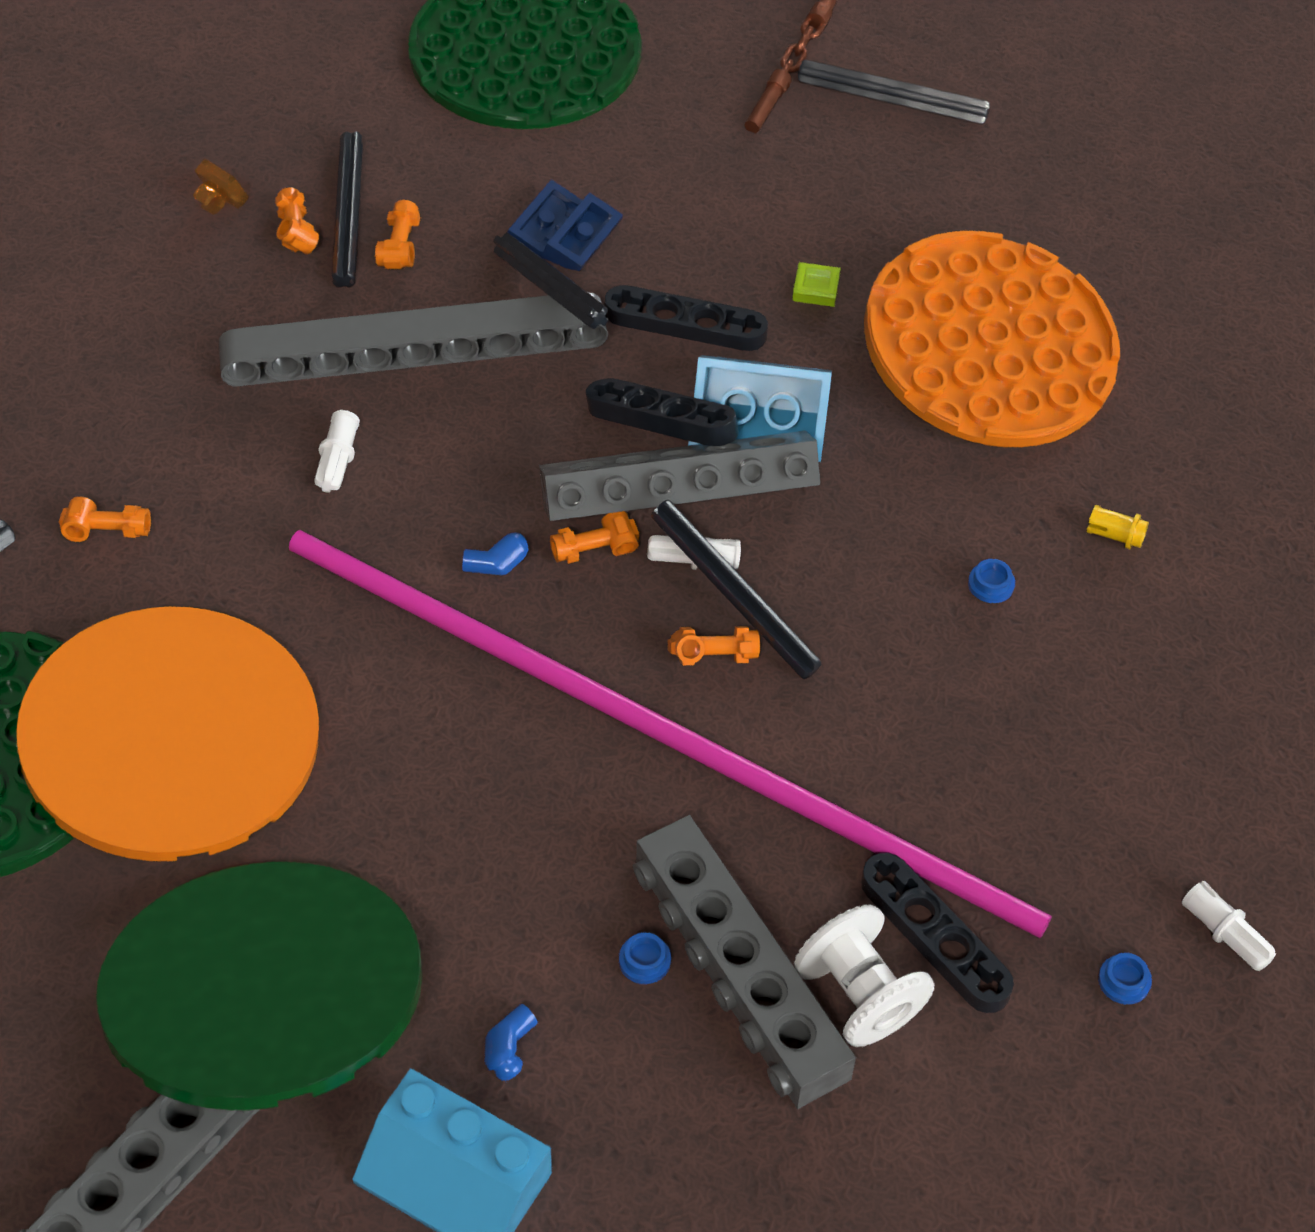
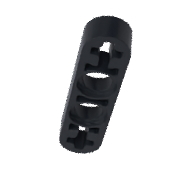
(687, 312)
(702, 420)
(942, 928)

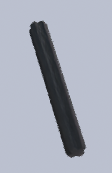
(893, 91)
(347, 210)
(551, 281)
(736, 589)

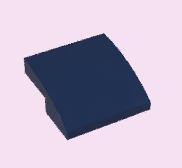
(564, 226)

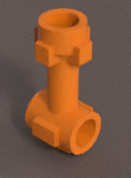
(293, 230)
(397, 251)
(83, 516)
(617, 532)
(691, 648)

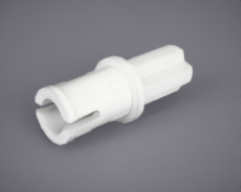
(336, 450)
(664, 549)
(1229, 925)

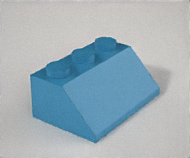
(767, 395)
(451, 1161)

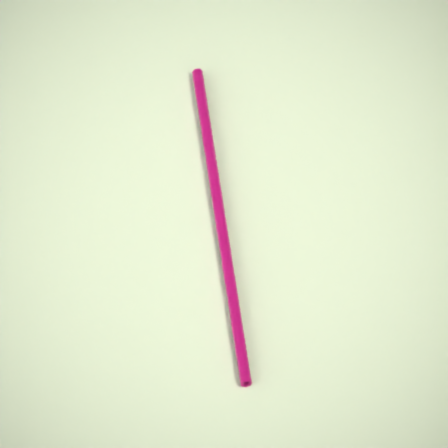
(673, 735)

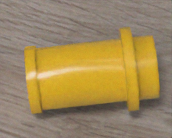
(1118, 526)

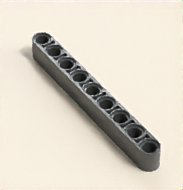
(402, 340)

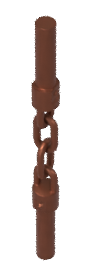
(780, 78)

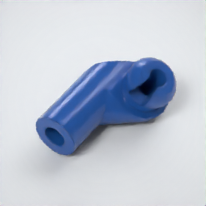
(499, 559)
(502, 1042)

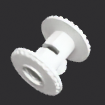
(847, 952)

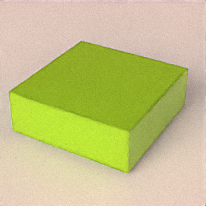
(816, 284)

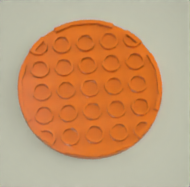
(991, 339)
(167, 733)

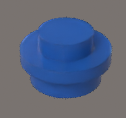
(991, 581)
(644, 958)
(1125, 978)

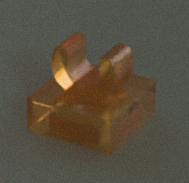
(217, 188)

